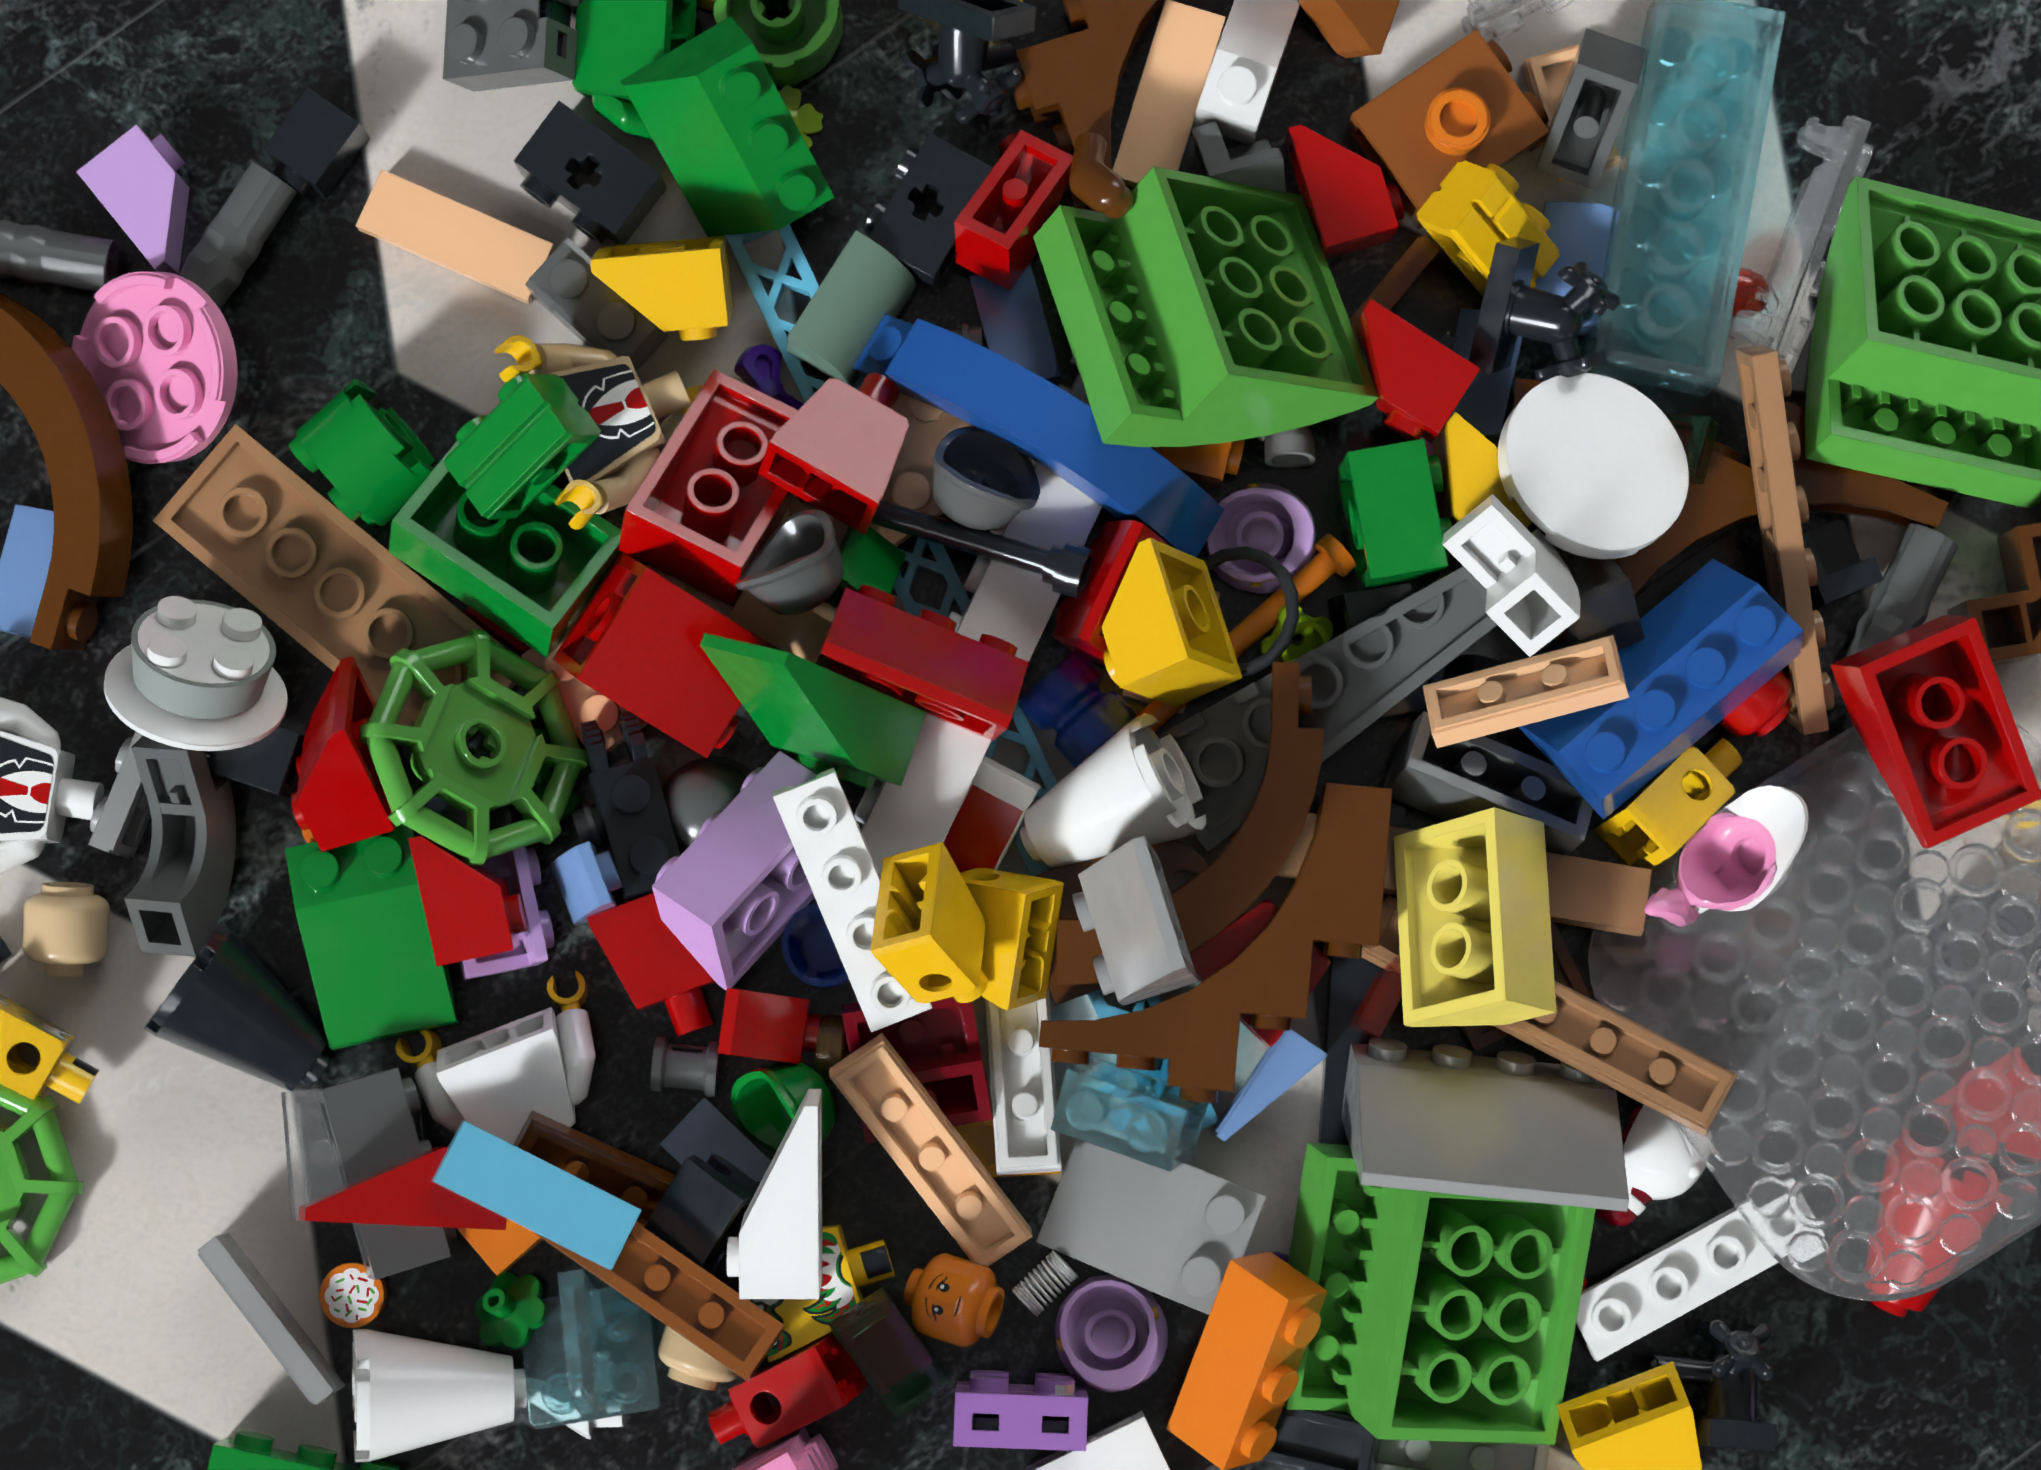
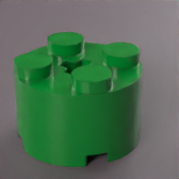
(364, 454)

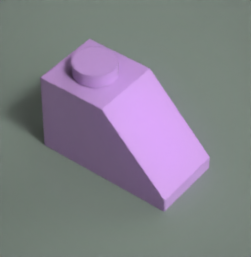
(143, 194)

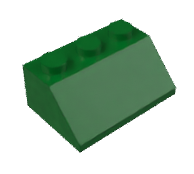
(727, 134)

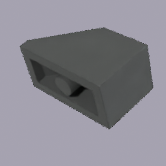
(1591, 108)

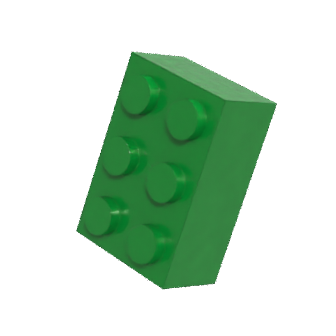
(517, 572)

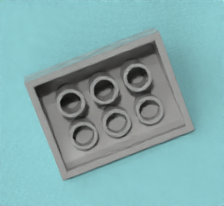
(1483, 1126)

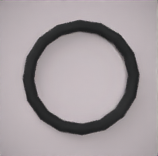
(1291, 601)

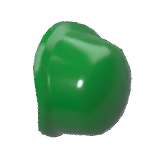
(769, 1098)

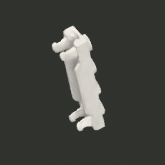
(845, 890)
(1670, 1282)

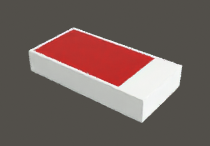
(989, 816)

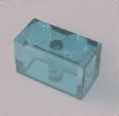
(1128, 1114)

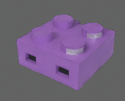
(1020, 1415)

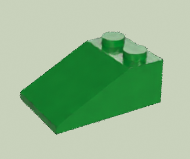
(819, 713)
(368, 940)

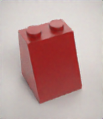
(645, 654)

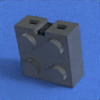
(509, 43)

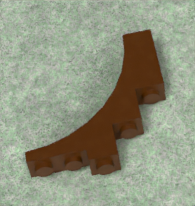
(1081, 72)
(1730, 500)
(1331, 903)

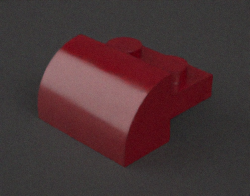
(940, 1051)

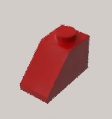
(1342, 193)
(1009, 208)
(1412, 373)
(464, 905)
(768, 1026)

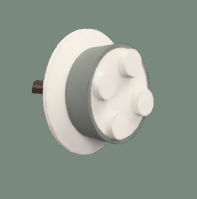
(198, 677)

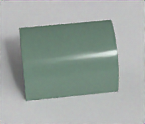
(849, 307)

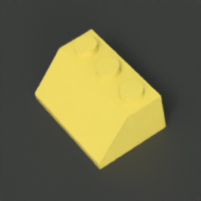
(1474, 921)

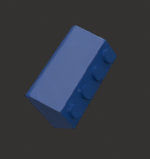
(1698, 663)

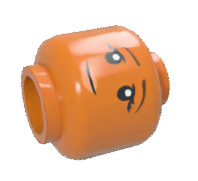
(954, 1300)

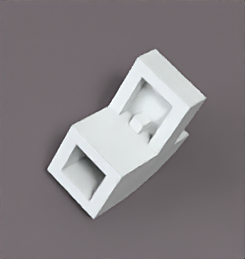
(1524, 576)

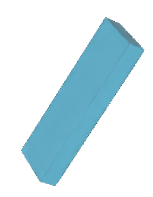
(536, 1195)

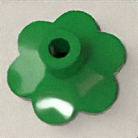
(511, 1310)

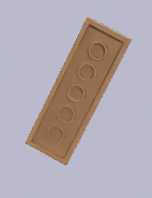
(310, 566)

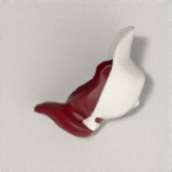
(1657, 1163)

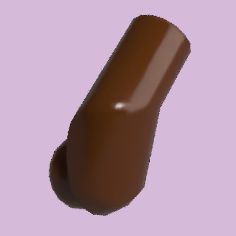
(1094, 181)

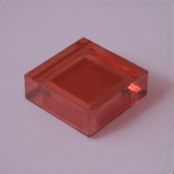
(1378, 1003)

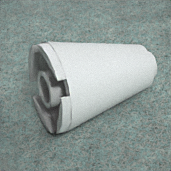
(1116, 795)
(426, 1392)

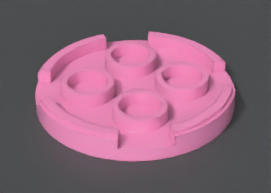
(160, 364)

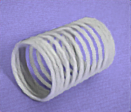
(1059, 1267)

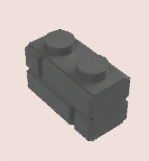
(591, 307)

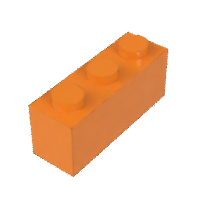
(1247, 1360)

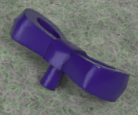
(760, 369)

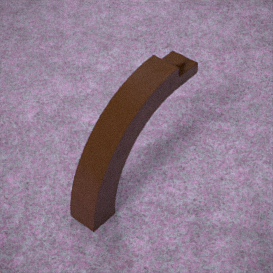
(84, 473)
(1255, 851)

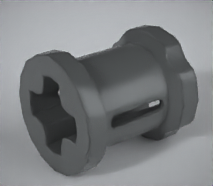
(685, 1066)

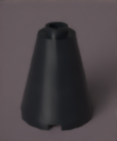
(241, 1016)

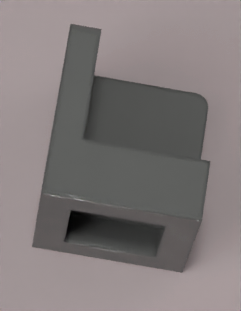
(1247, 164)

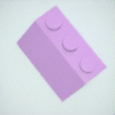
(737, 878)

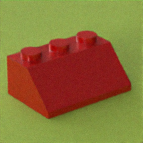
(924, 661)

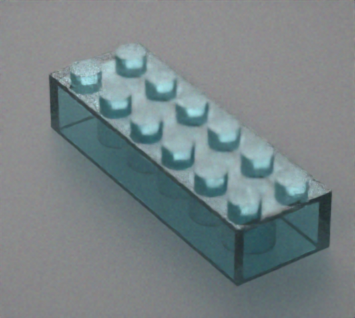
(1686, 192)

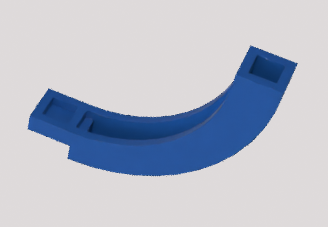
(1041, 424)

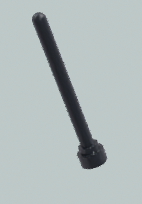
(1062, 567)

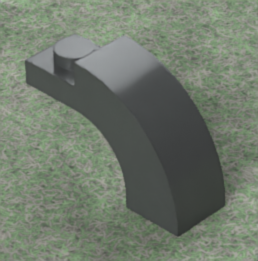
(189, 852)

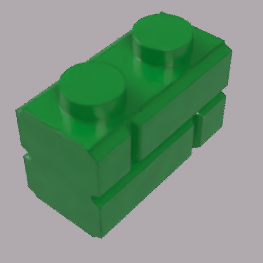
(520, 444)

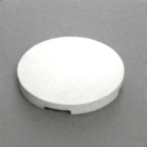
(1593, 465)

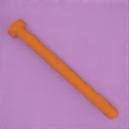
(1331, 558)

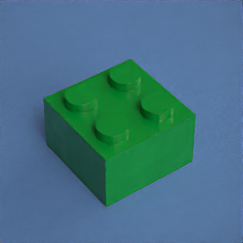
(1394, 514)

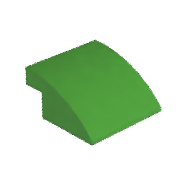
(1202, 314)
(1929, 345)
(1436, 1306)

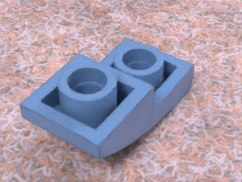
(586, 881)

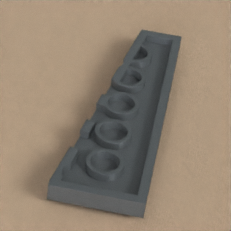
(1352, 687)

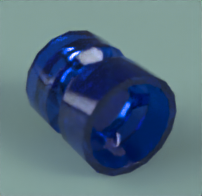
(1075, 708)
(811, 951)

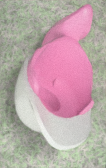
(1736, 856)

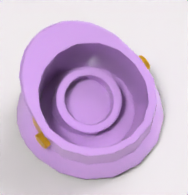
(1266, 520)
(1110, 1333)

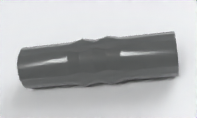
(237, 233)
(56, 256)
(1906, 591)

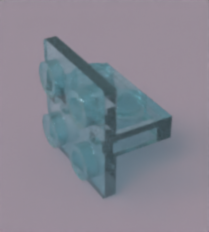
(590, 1356)

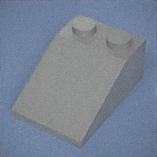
(1135, 924)
(1151, 1223)

